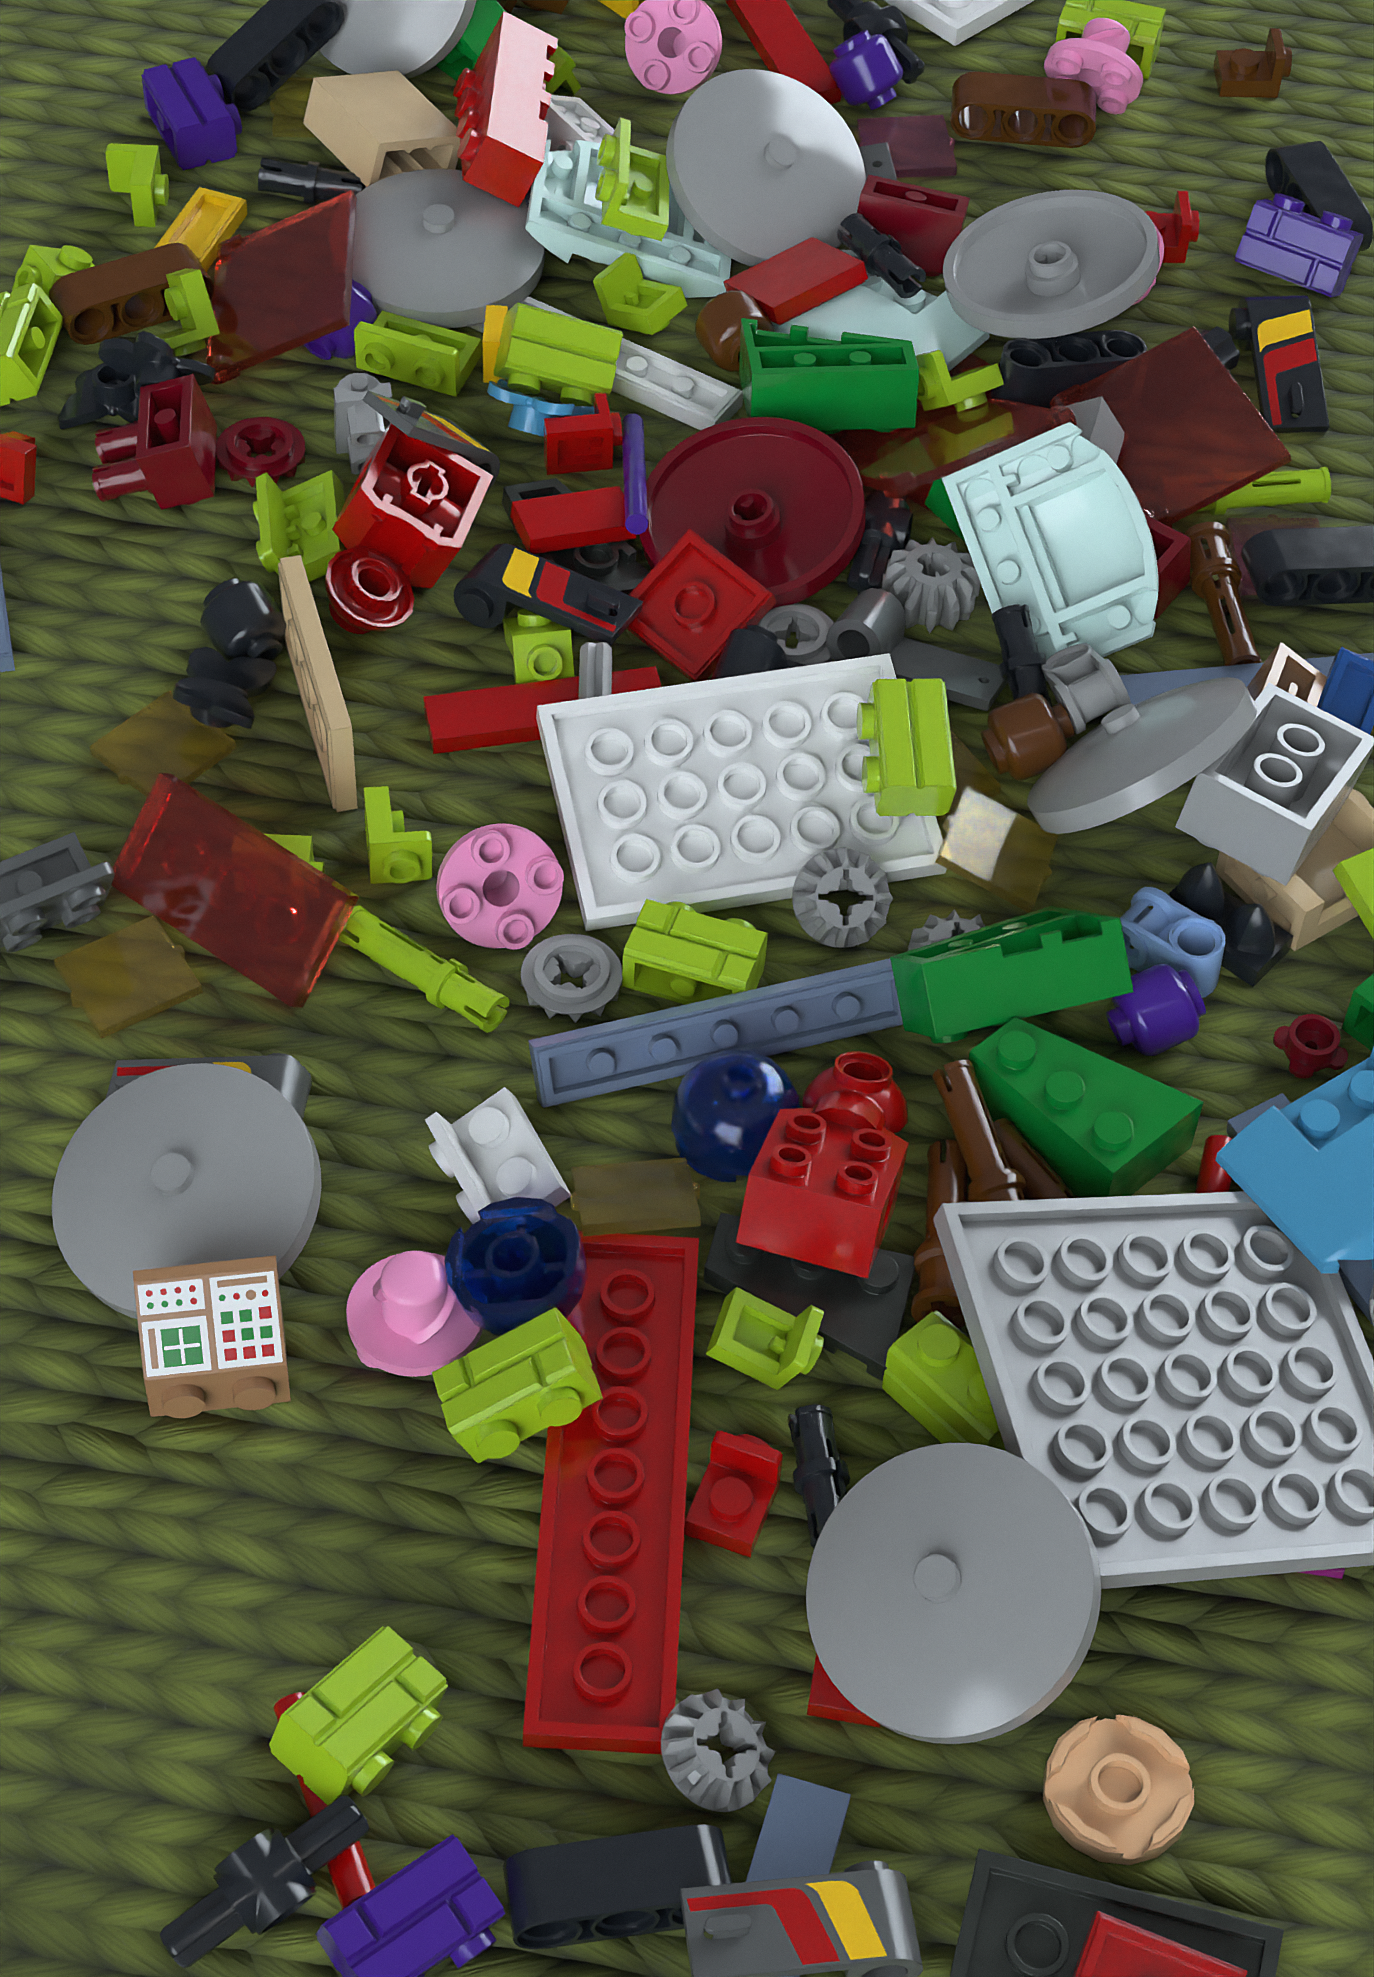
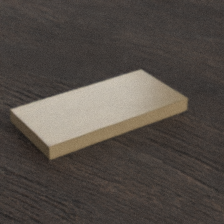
(318, 684)

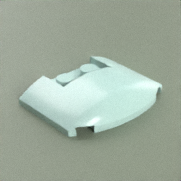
(568, 221)
(878, 311)
(1064, 537)

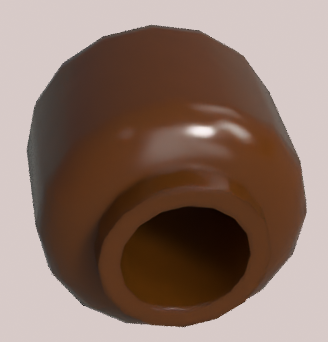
(720, 326)
(1026, 736)

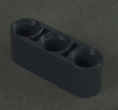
(272, 48)
(1315, 178)
(1047, 366)
(1312, 565)
(610, 1885)

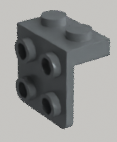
(49, 888)

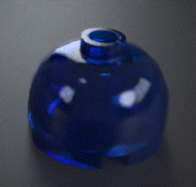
(728, 1110)
(516, 1264)

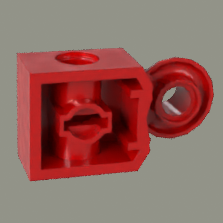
(400, 529)
(830, 1169)

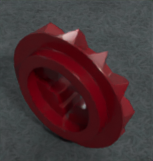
(260, 436)

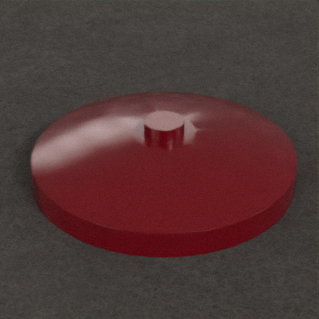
(765, 497)

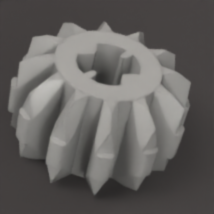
(932, 584)

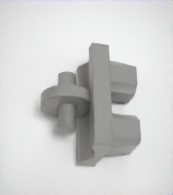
(355, 422)

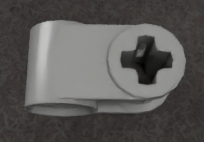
(1084, 684)

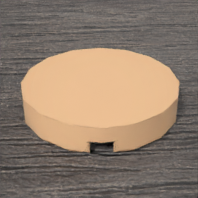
(1118, 1789)

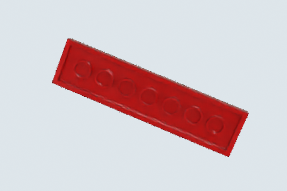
(617, 1508)

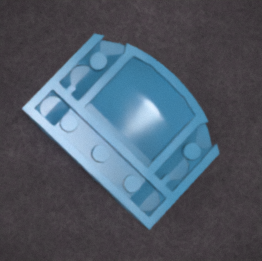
(1315, 1168)

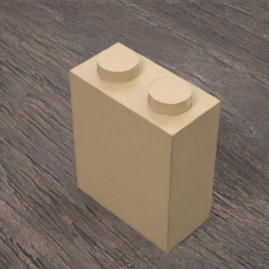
(380, 125)

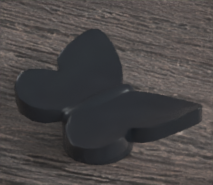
(151, 361)
(99, 394)
(221, 688)

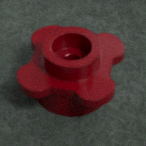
(1311, 1032)

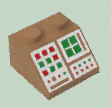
(212, 1336)

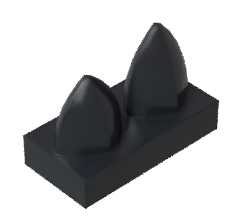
(1251, 937)

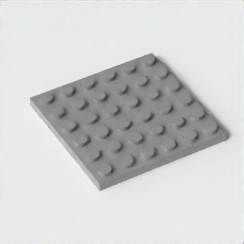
(1174, 1379)

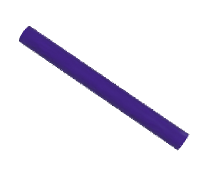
(634, 474)

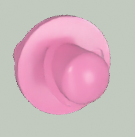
(673, 44)
(1099, 61)
(499, 886)
(408, 1317)

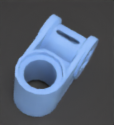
(1172, 937)

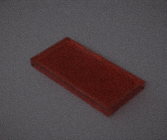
(232, 890)

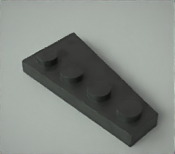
(1036, 1919)

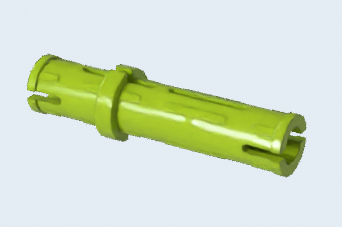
(1276, 490)
(441, 980)

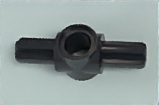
(884, 21)
(885, 530)
(264, 1881)

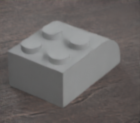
(1277, 785)

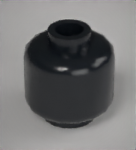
(243, 620)

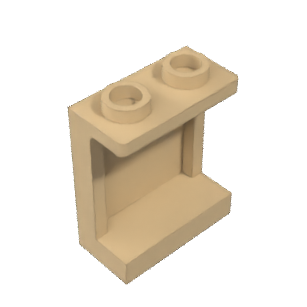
(1313, 897)

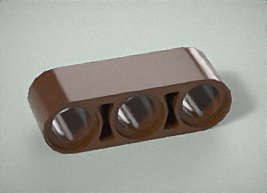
(1023, 109)
(121, 293)

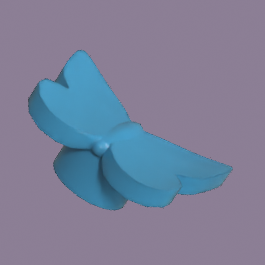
(529, 412)

